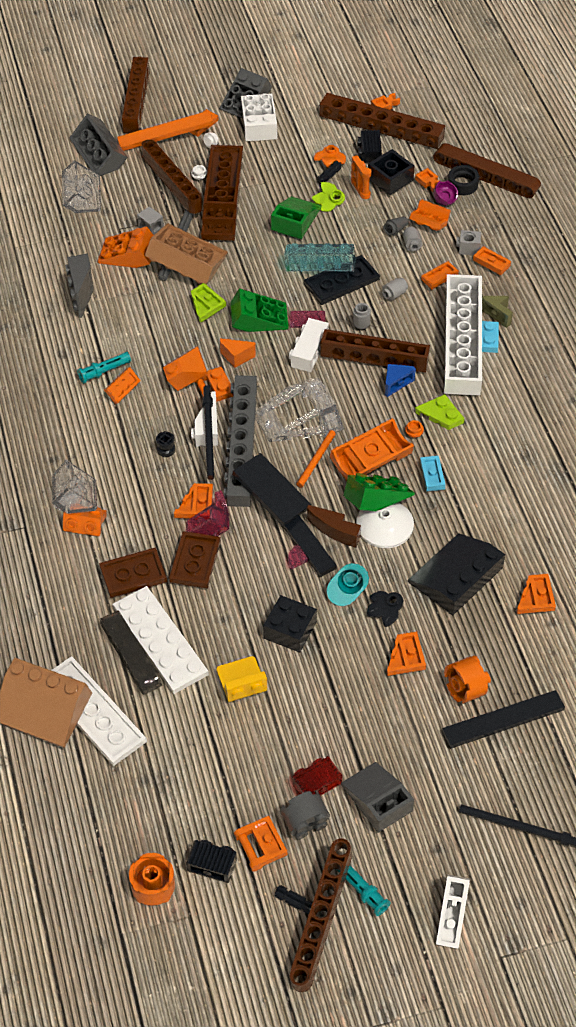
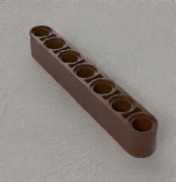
(489, 170)
(172, 176)
(323, 924)

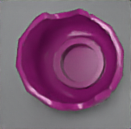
(445, 193)

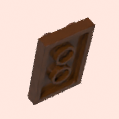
(195, 559)
(133, 572)

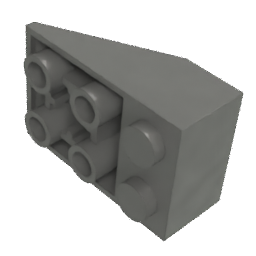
(244, 84)
(80, 280)
(379, 796)

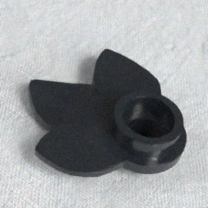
(383, 608)

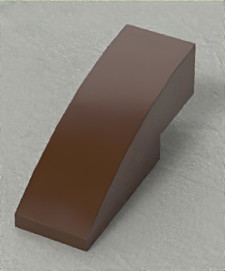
(334, 525)

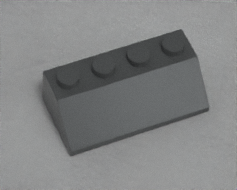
(97, 146)

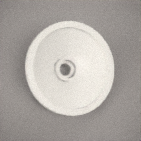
(389, 530)

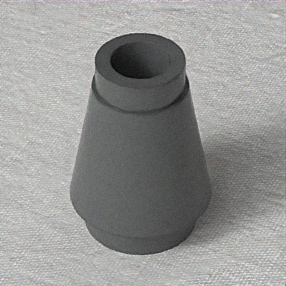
(395, 225)

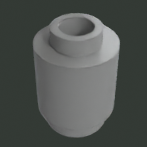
(412, 239)
(394, 288)
(361, 316)

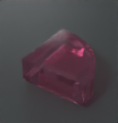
(220, 501)
(296, 557)

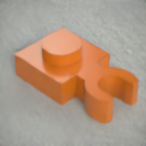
(386, 103)
(427, 179)

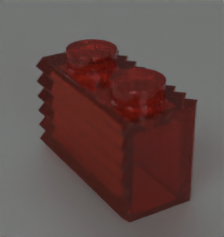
(319, 777)

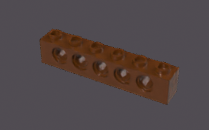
(135, 94)
(374, 350)

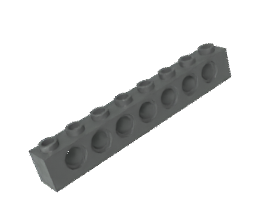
(241, 435)

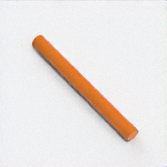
(316, 458)

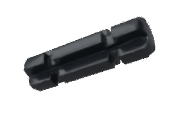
(329, 172)
(293, 899)

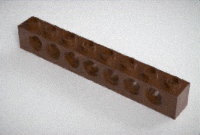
(378, 118)

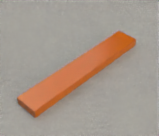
(165, 130)

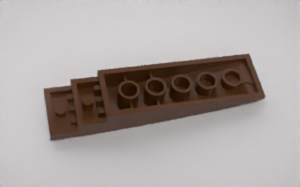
(222, 193)

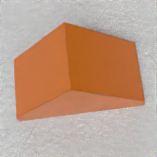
(237, 351)

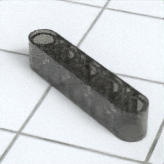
(130, 652)

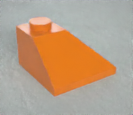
(185, 369)

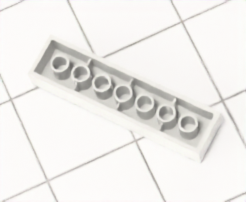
(463, 335)

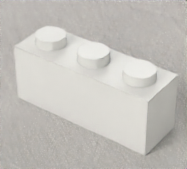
(308, 345)

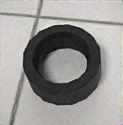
(465, 172)

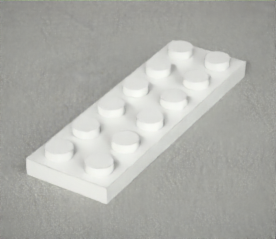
(161, 640)
(102, 719)

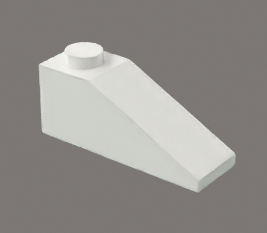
(198, 432)
(452, 911)

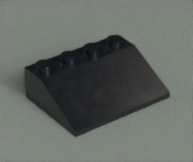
(458, 572)

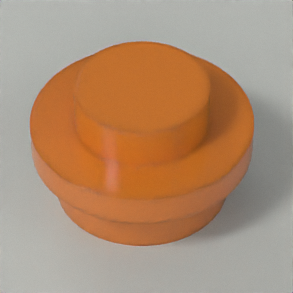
(414, 429)

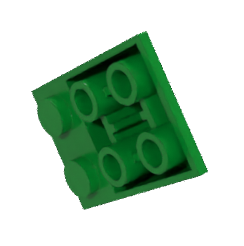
(294, 216)
(257, 312)
(375, 491)

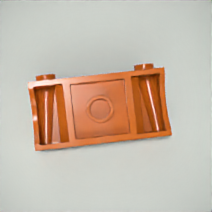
(371, 450)

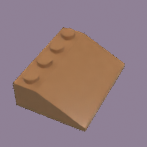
(185, 253)
(41, 702)

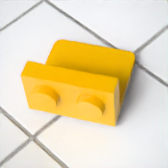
(242, 678)

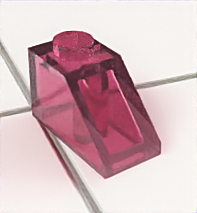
(209, 521)

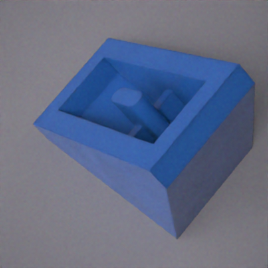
(398, 377)

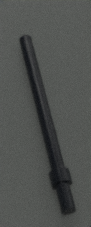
(207, 403)
(564, 838)

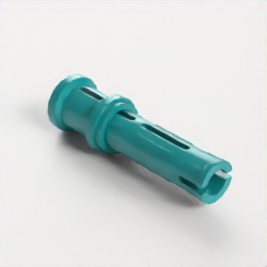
(96, 370)
(368, 893)

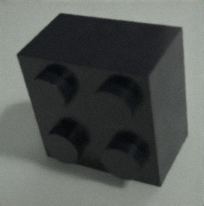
(391, 172)
(290, 623)

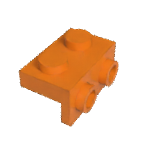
(431, 215)
(84, 522)

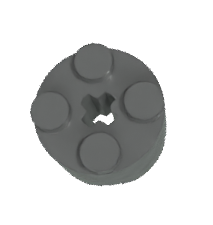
(305, 814)

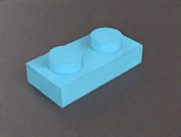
(490, 336)
(432, 473)

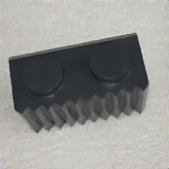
(370, 145)
(212, 860)

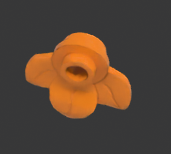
(330, 155)

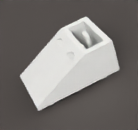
(259, 117)

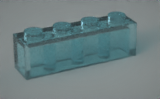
(320, 257)

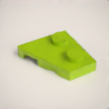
(206, 302)
(442, 412)

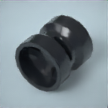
(165, 444)

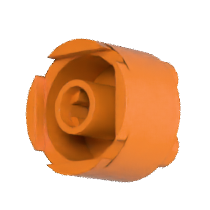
(467, 679)
(158, 889)

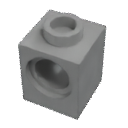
(151, 219)
(469, 242)

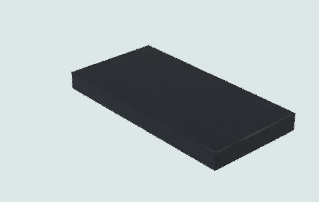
(334, 284)
(271, 489)

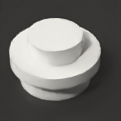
(210, 139)
(199, 172)

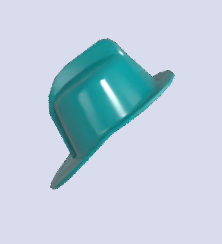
(347, 584)

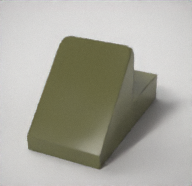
(497, 309)

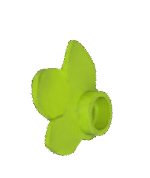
(327, 196)

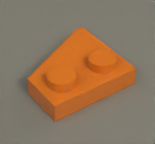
(195, 501)
(537, 595)
(406, 655)

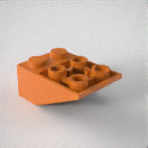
(127, 249)

